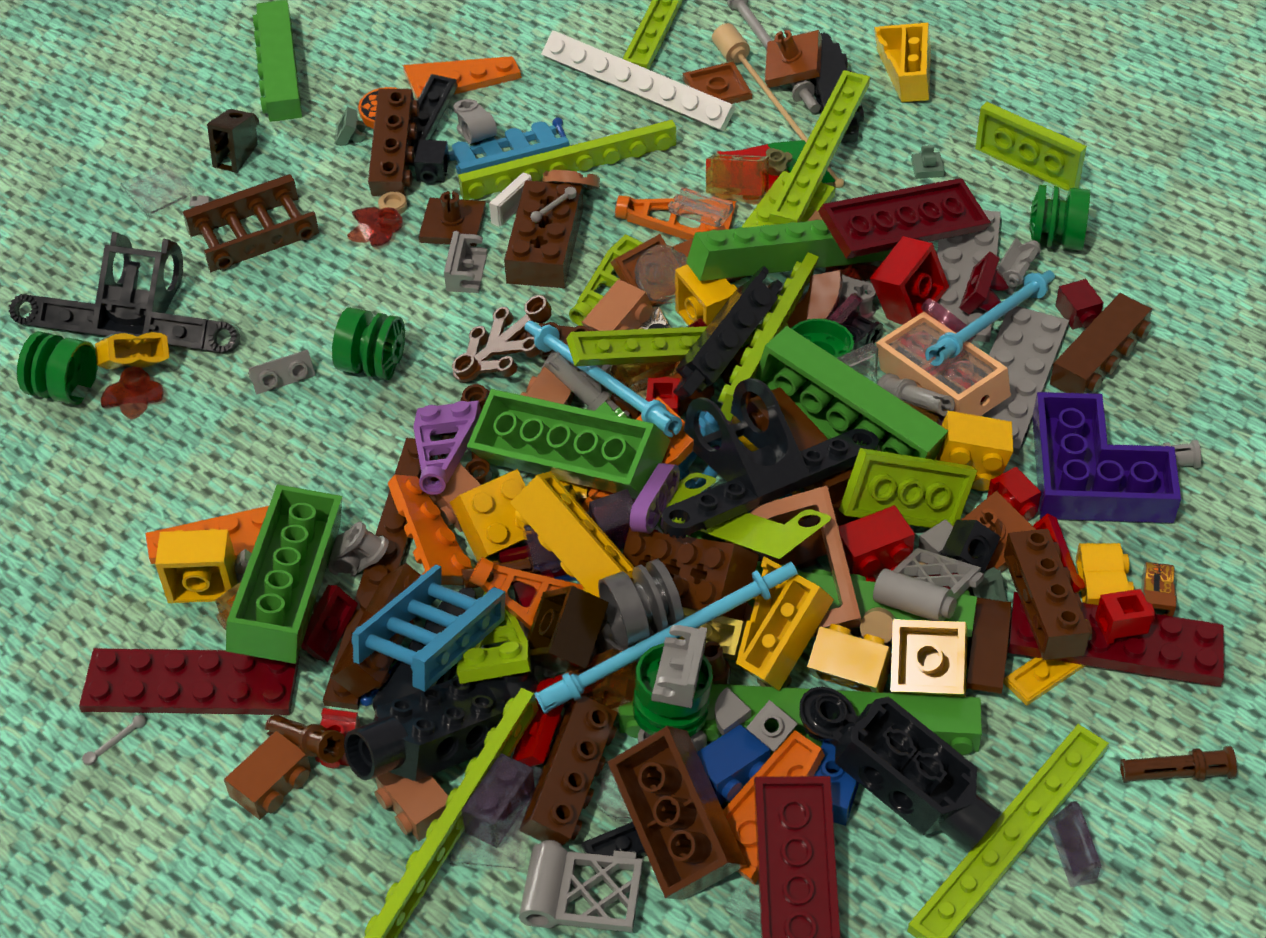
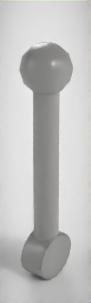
(570, 193)
(91, 757)

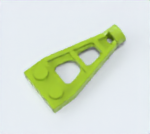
(602, 275)
(497, 661)

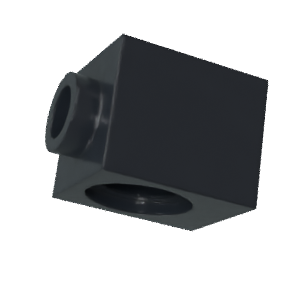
(431, 161)
(971, 543)

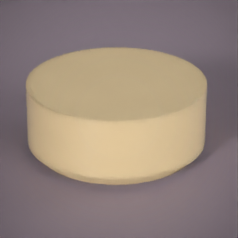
(393, 200)
(877, 623)

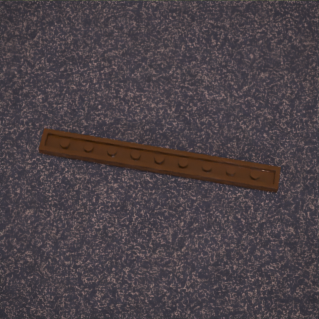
(391, 527)

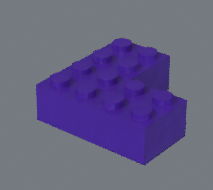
(1095, 480)

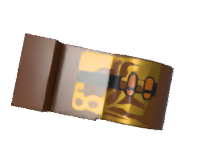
(1159, 587)

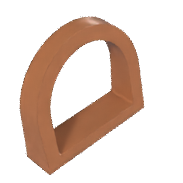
(819, 500)

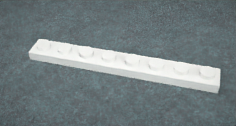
(638, 81)

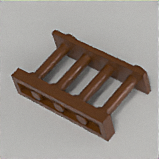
(243, 204)

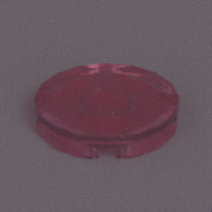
(846, 308)
(944, 316)

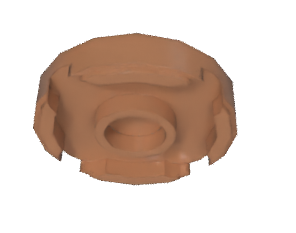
(572, 177)

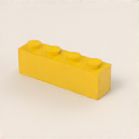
(569, 532)

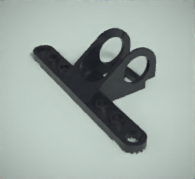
(127, 309)
(756, 475)

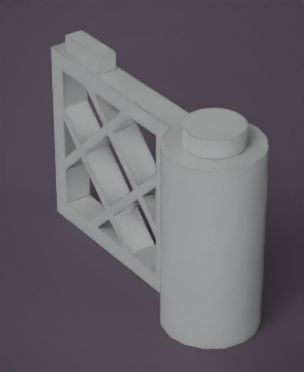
(925, 593)
(550, 883)

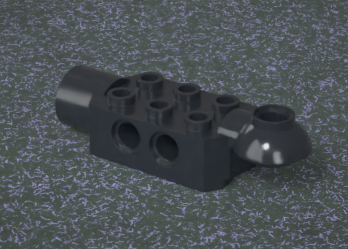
(432, 727)
(901, 764)

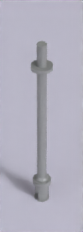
(802, 89)

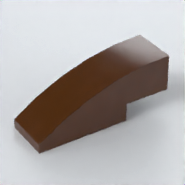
(989, 645)

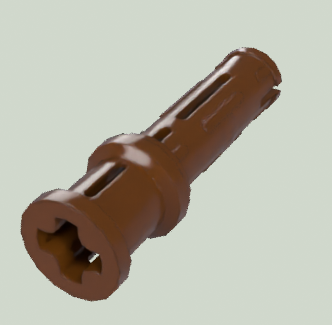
(312, 739)
(1195, 764)

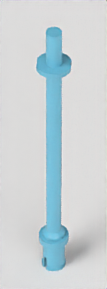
(951, 344)
(655, 412)
(573, 685)

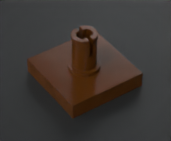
(449, 215)

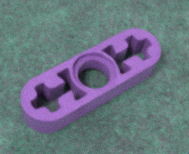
(654, 498)

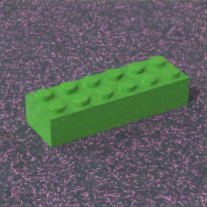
(844, 399)
(568, 441)
(284, 574)

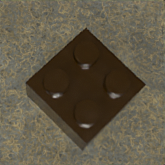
(566, 629)

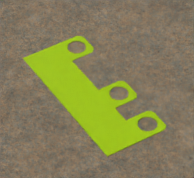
(752, 530)

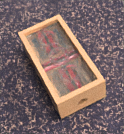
(970, 378)

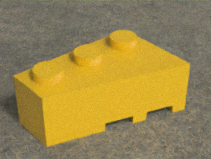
(906, 58)
(781, 627)

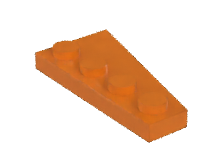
(469, 73)
(242, 528)
(431, 535)
(793, 758)

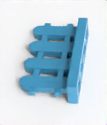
(514, 139)

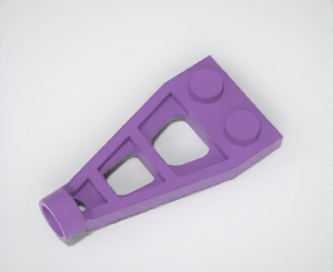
(442, 419)

